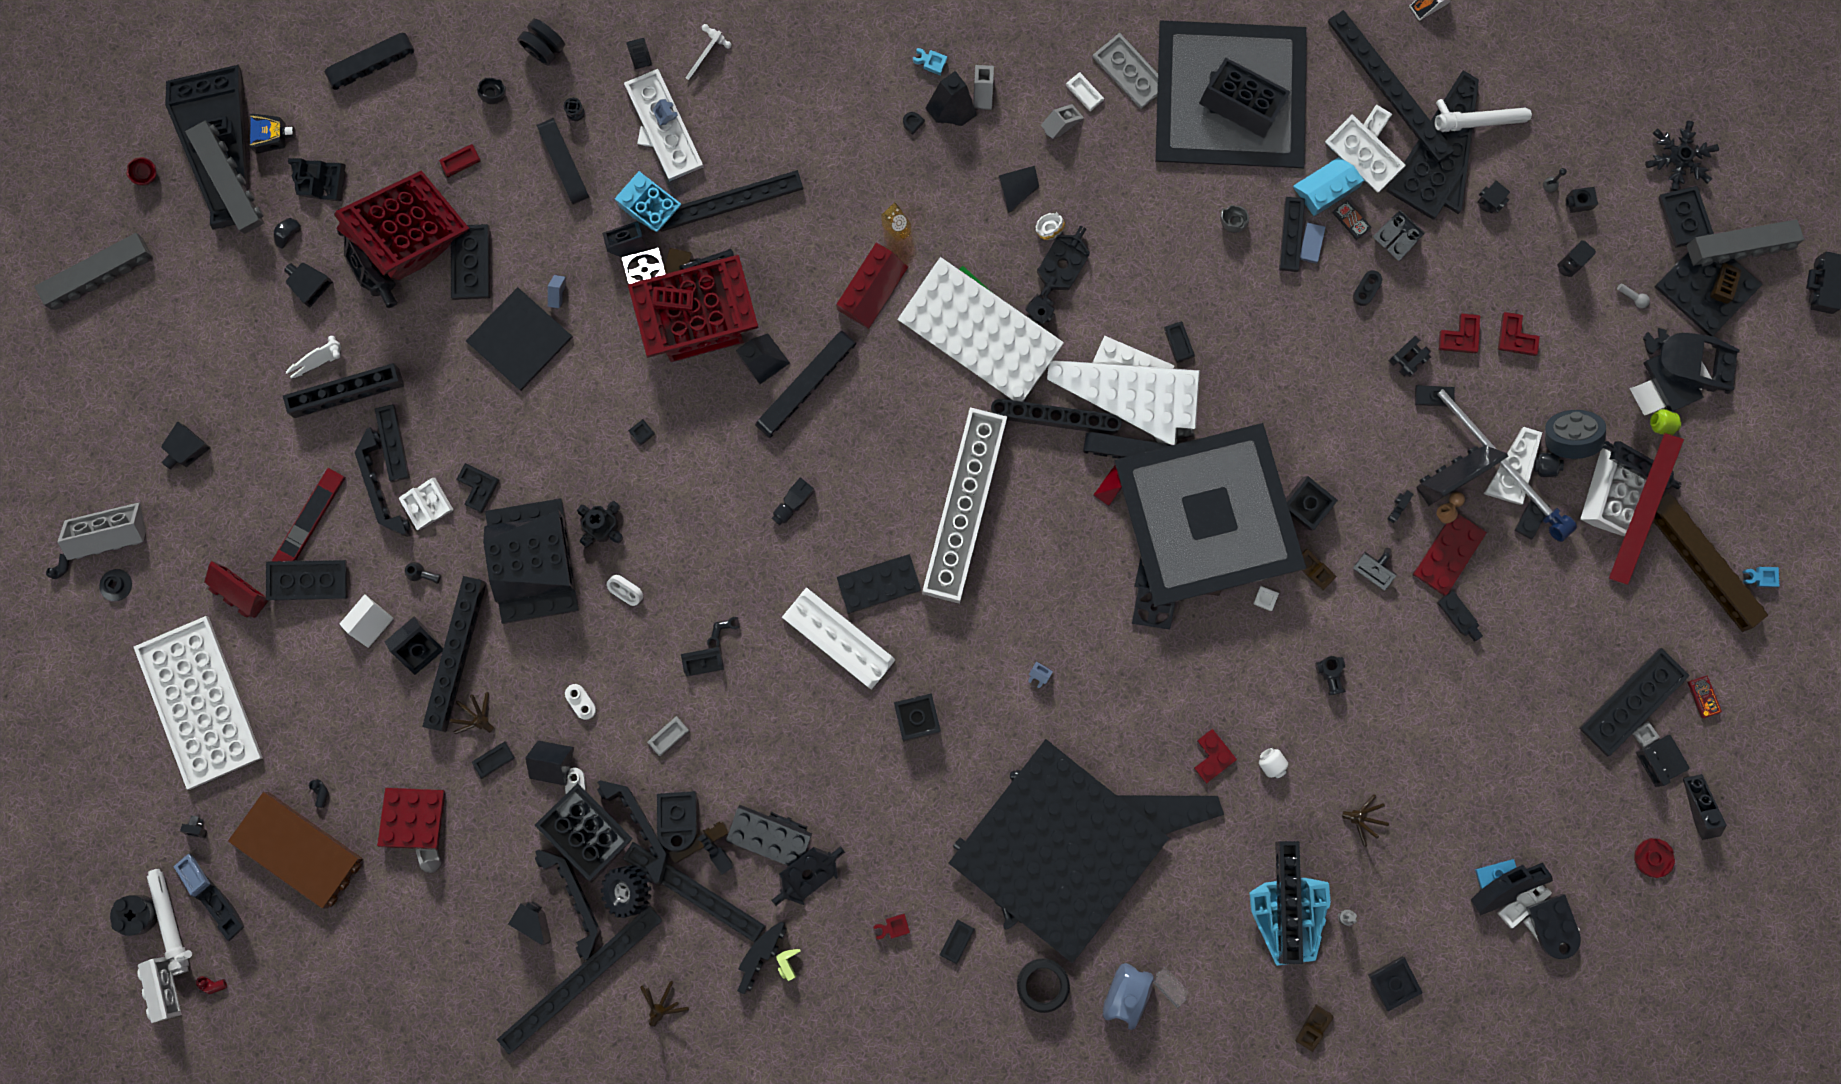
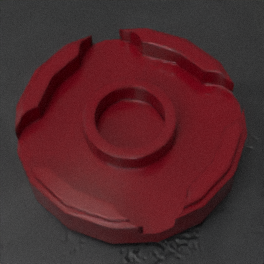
(1648, 857)

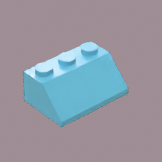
(1328, 185)

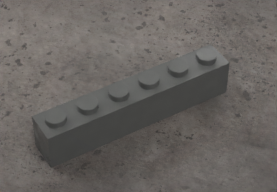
(225, 177)
(1745, 242)
(93, 271)

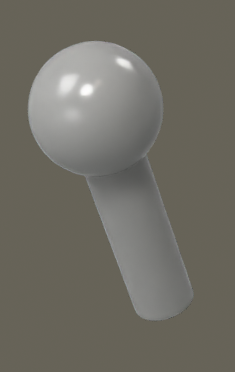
(1640, 300)

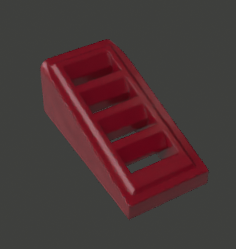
(673, 292)

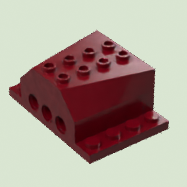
(402, 225)
(718, 315)

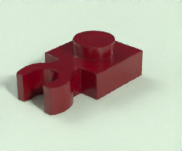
(895, 926)

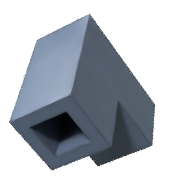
(555, 291)

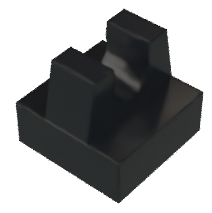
(194, 827)

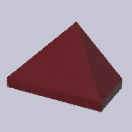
(1109, 487)

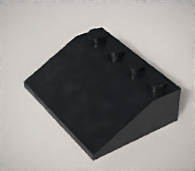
(1244, 97)
(1459, 473)
(583, 832)

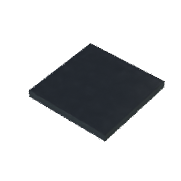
(519, 339)

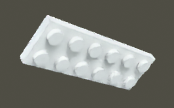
(669, 140)

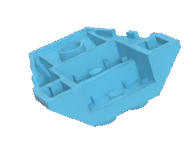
(1314, 901)

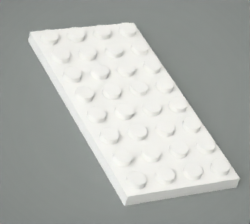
(980, 331)
(197, 702)

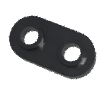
(1366, 288)

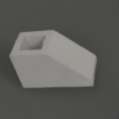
(983, 87)

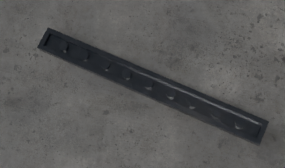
(1390, 86)
(579, 980)

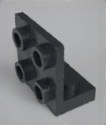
(1662, 760)

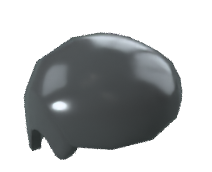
(1240, 220)

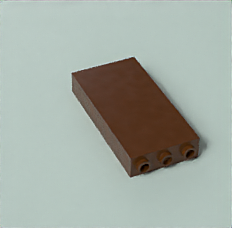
(296, 850)

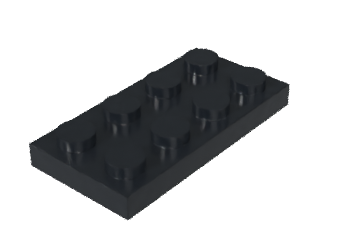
(471, 264)
(306, 580)
(878, 583)
(768, 836)

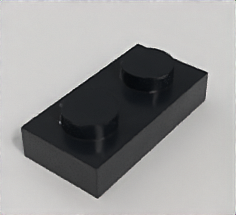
(1530, 520)

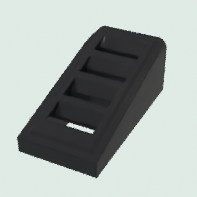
(639, 53)

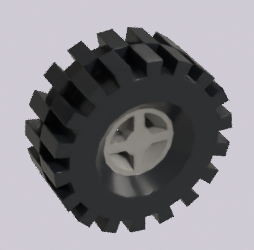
(626, 891)

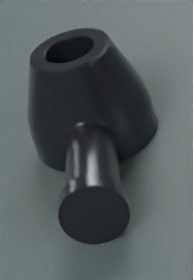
(420, 573)

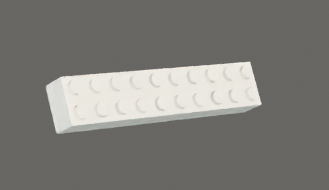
(964, 505)

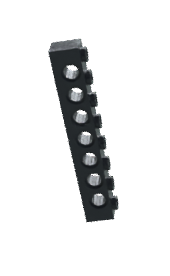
(454, 654)

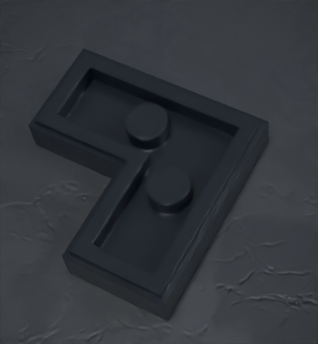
(482, 485)

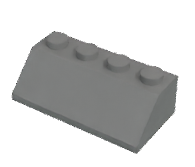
(102, 531)

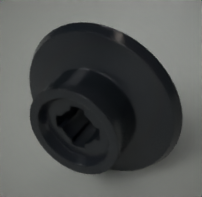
(122, 588)

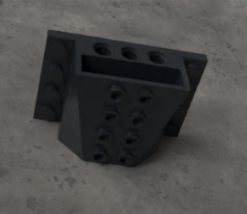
(529, 561)

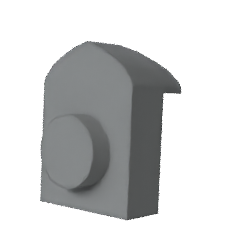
(428, 859)

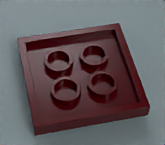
(411, 818)

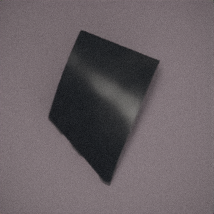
(316, 176)

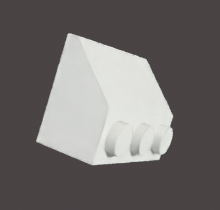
(158, 990)

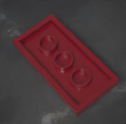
(1449, 554)

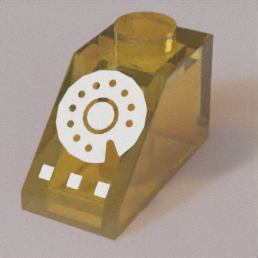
(896, 222)

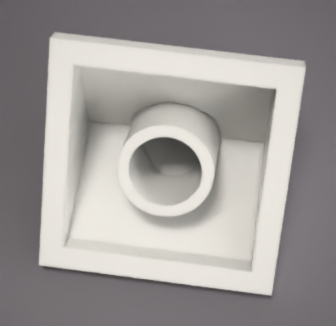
(366, 621)

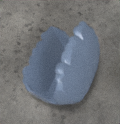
(1128, 995)

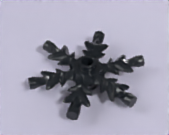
(1682, 156)

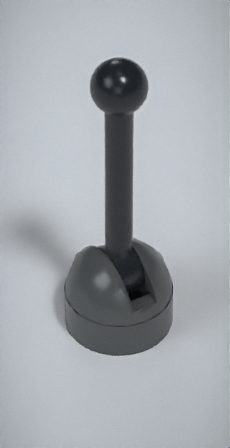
(1553, 181)

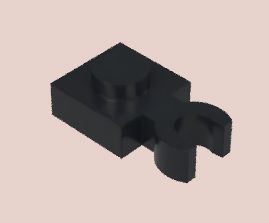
(1401, 503)

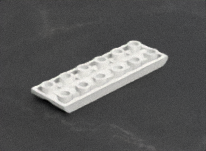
(838, 638)

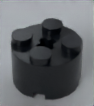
(122, 915)

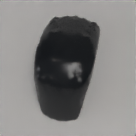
(284, 231)

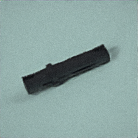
(728, 253)

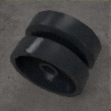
(541, 41)

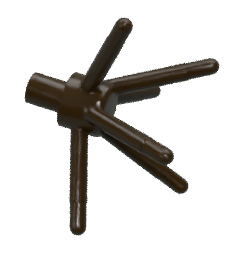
(479, 720)
(1358, 818)
(657, 1010)

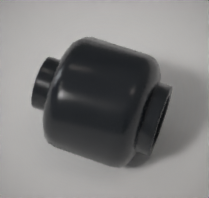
(1548, 465)

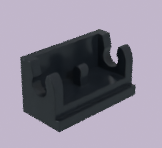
(702, 661)

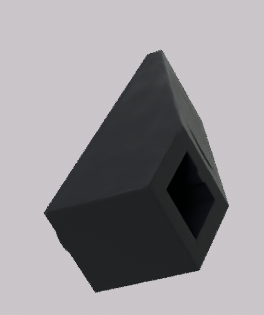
(1704, 809)

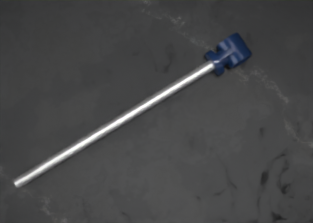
(1560, 526)

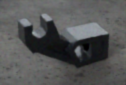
(717, 855)

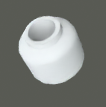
(1273, 763)

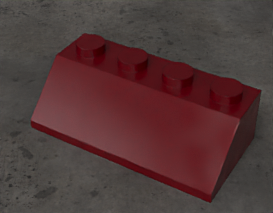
(872, 285)

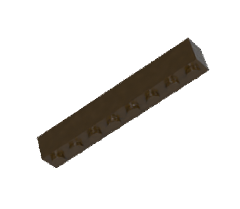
(1708, 564)

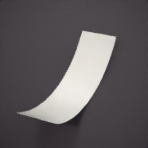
(1649, 397)

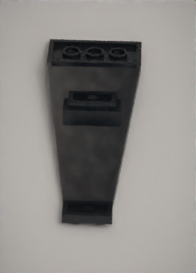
(218, 100)

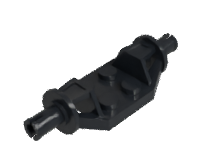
(366, 274)

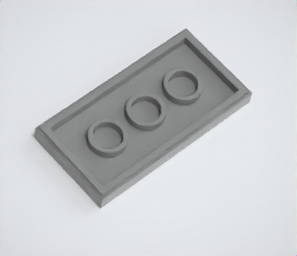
(1128, 70)

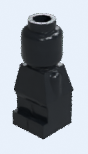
(795, 498)

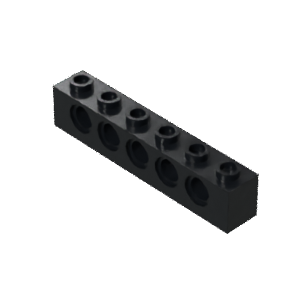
(343, 390)
(1289, 902)

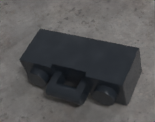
(1827, 289)

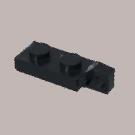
(1460, 616)

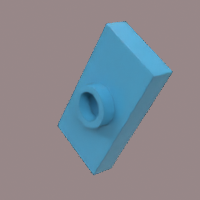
(1489, 873)

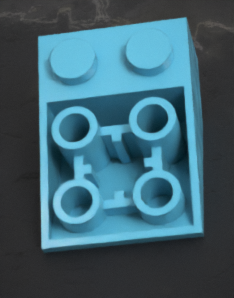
(647, 202)

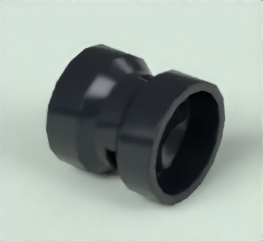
(574, 113)

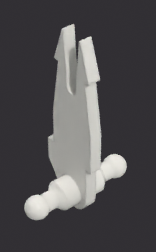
(716, 37)
(317, 357)

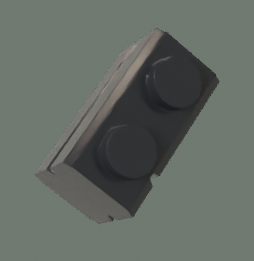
(1576, 259)

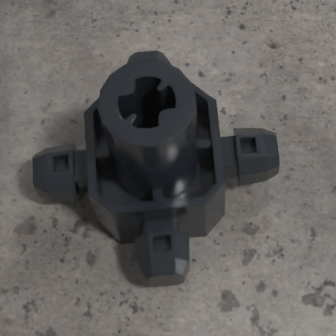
(605, 529)

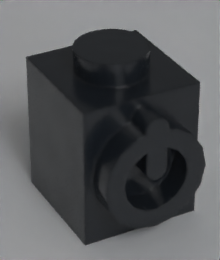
(1493, 198)

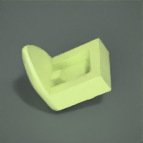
(786, 970)

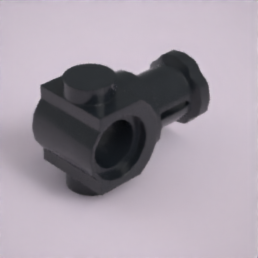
(1332, 676)

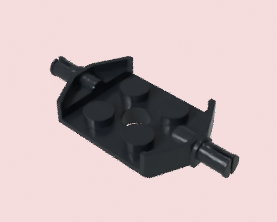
(1064, 248)
(795, 886)

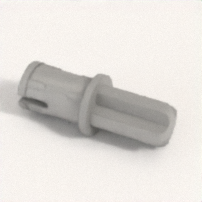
(1347, 917)

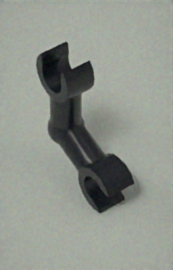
(717, 626)

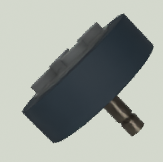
(1575, 434)

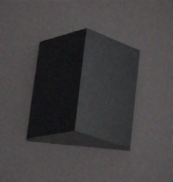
(549, 762)

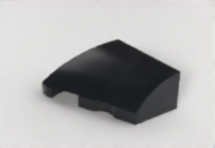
(1018, 186)

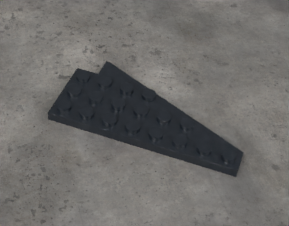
(1433, 185)

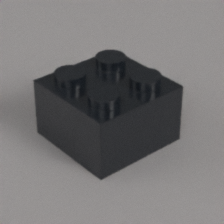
(1309, 503)
(917, 717)

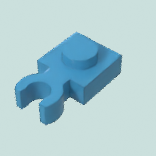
(1764, 576)

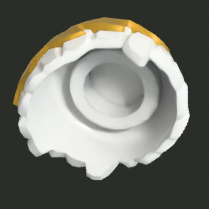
(1050, 226)

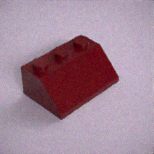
(234, 590)

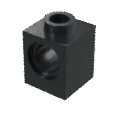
(1588, 196)

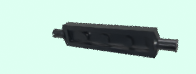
(1634, 461)

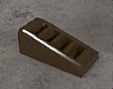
(1716, 291)

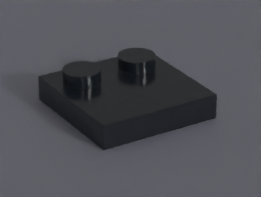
(1395, 983)

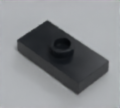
(1428, 395)

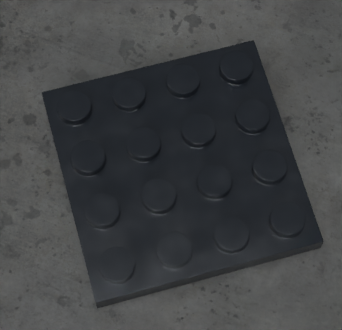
(1691, 288)

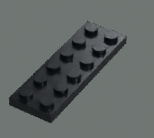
(1634, 702)

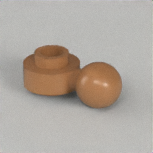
(1447, 512)

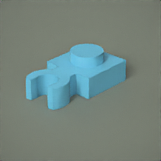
(932, 62)

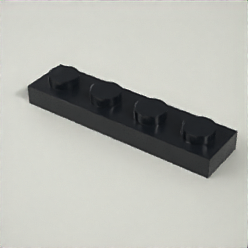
(1291, 234)
(392, 443)

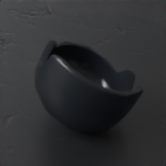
(487, 88)

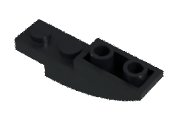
(1509, 885)
(763, 948)

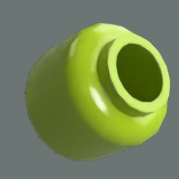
(1665, 422)

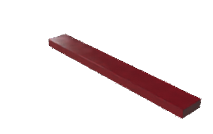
(1646, 508)

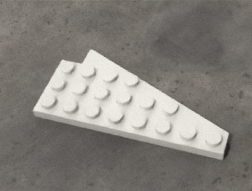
(1144, 396)

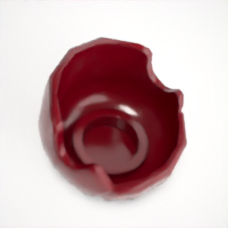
(139, 168)

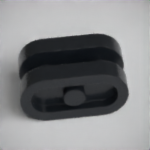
(1422, 356)

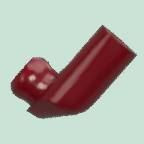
(210, 987)

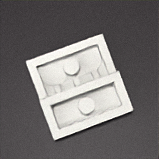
(426, 504)

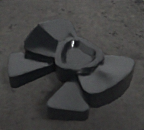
(1655, 344)

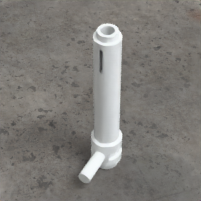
(1456, 121)
(174, 951)

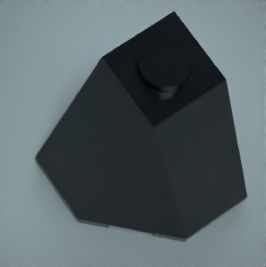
(951, 102)

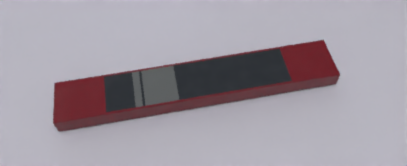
(310, 516)

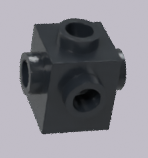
(1037, 303)

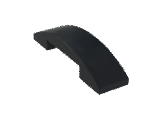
(221, 910)

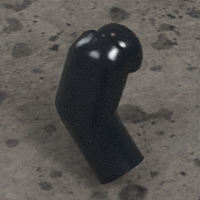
(321, 792)

